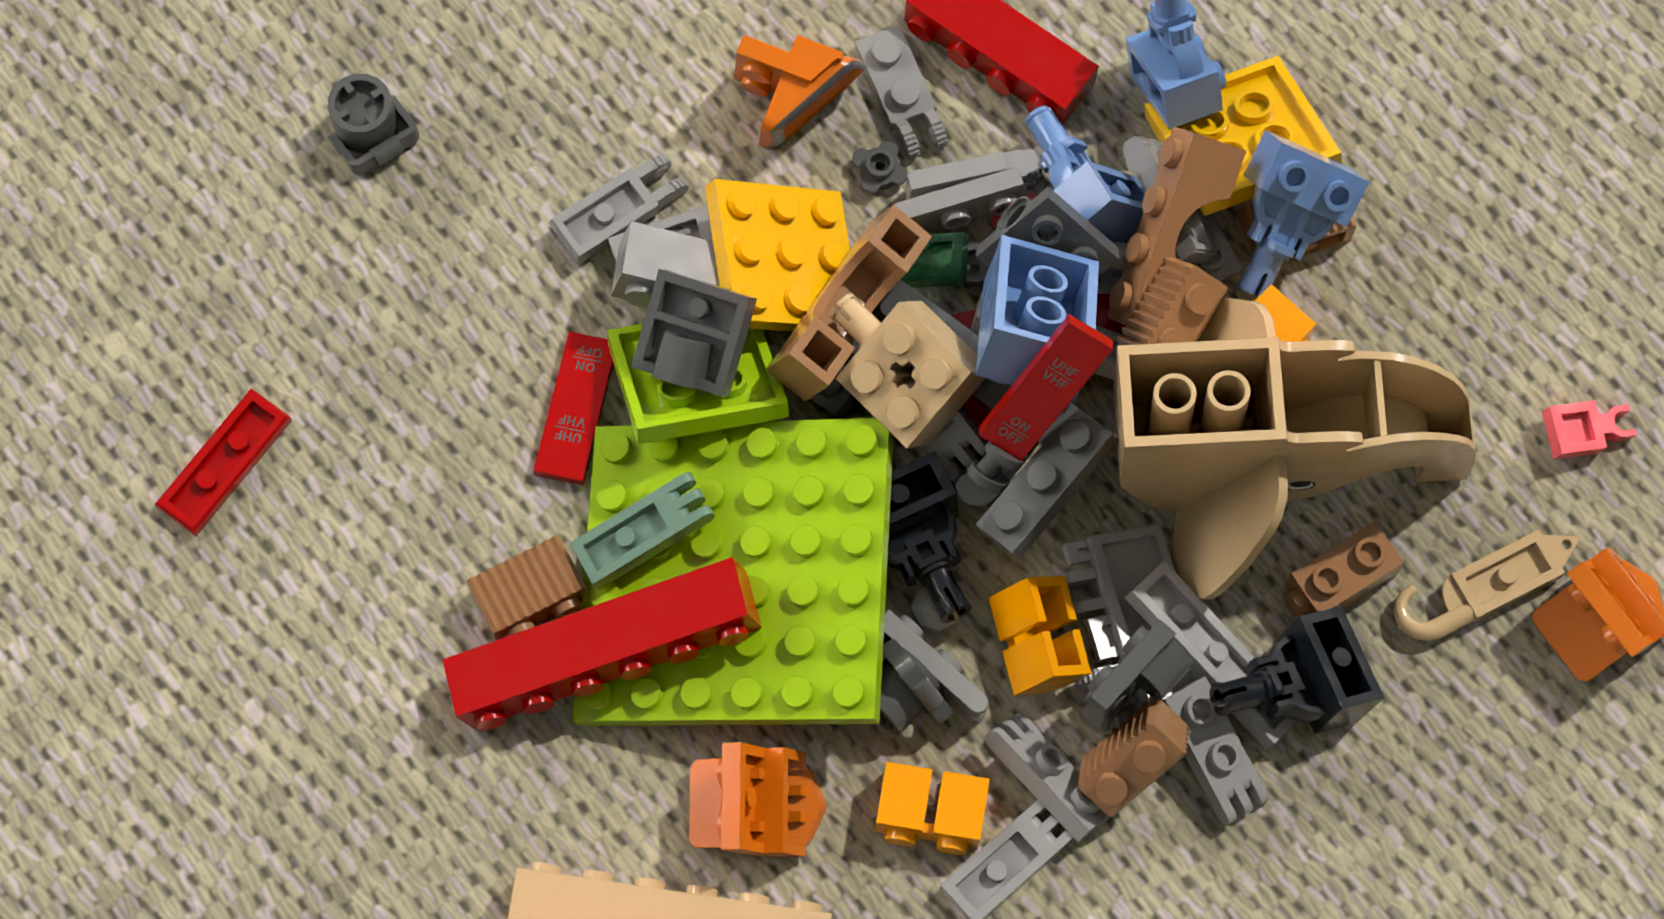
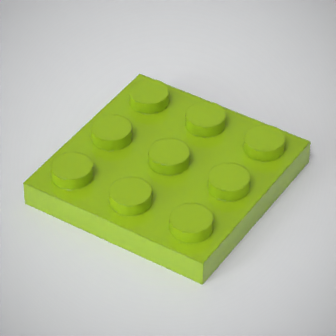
(673, 411)

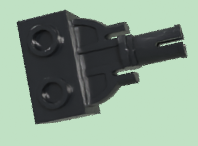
(921, 528)
(1308, 675)

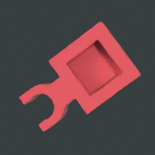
(1581, 430)

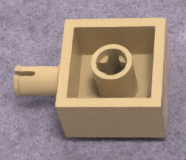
(883, 365)

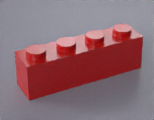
(1008, 50)

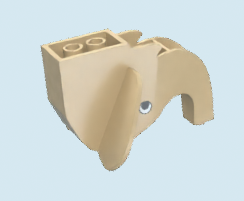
(1259, 421)

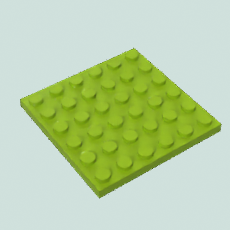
(809, 526)

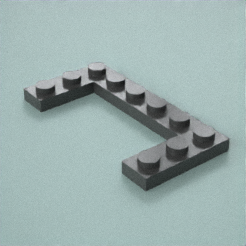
(1050, 478)

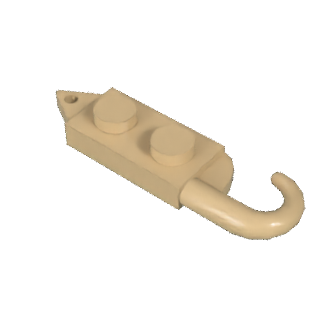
(1490, 584)

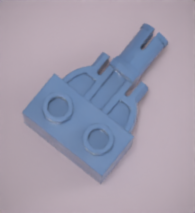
(1173, 65)
(1098, 193)
(1293, 204)

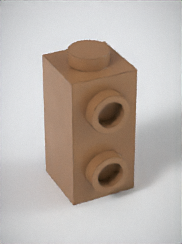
(1343, 573)

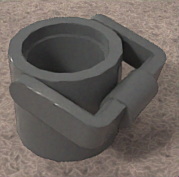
(367, 122)
(907, 690)

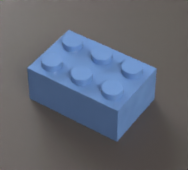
(1025, 302)

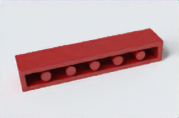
(602, 645)

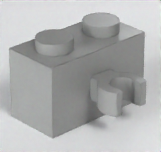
(652, 248)

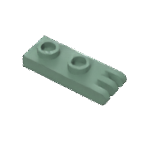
(642, 530)

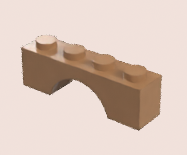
(1189, 176)
(869, 271)

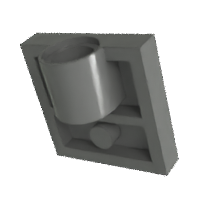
(1051, 224)
(693, 333)
(1149, 663)

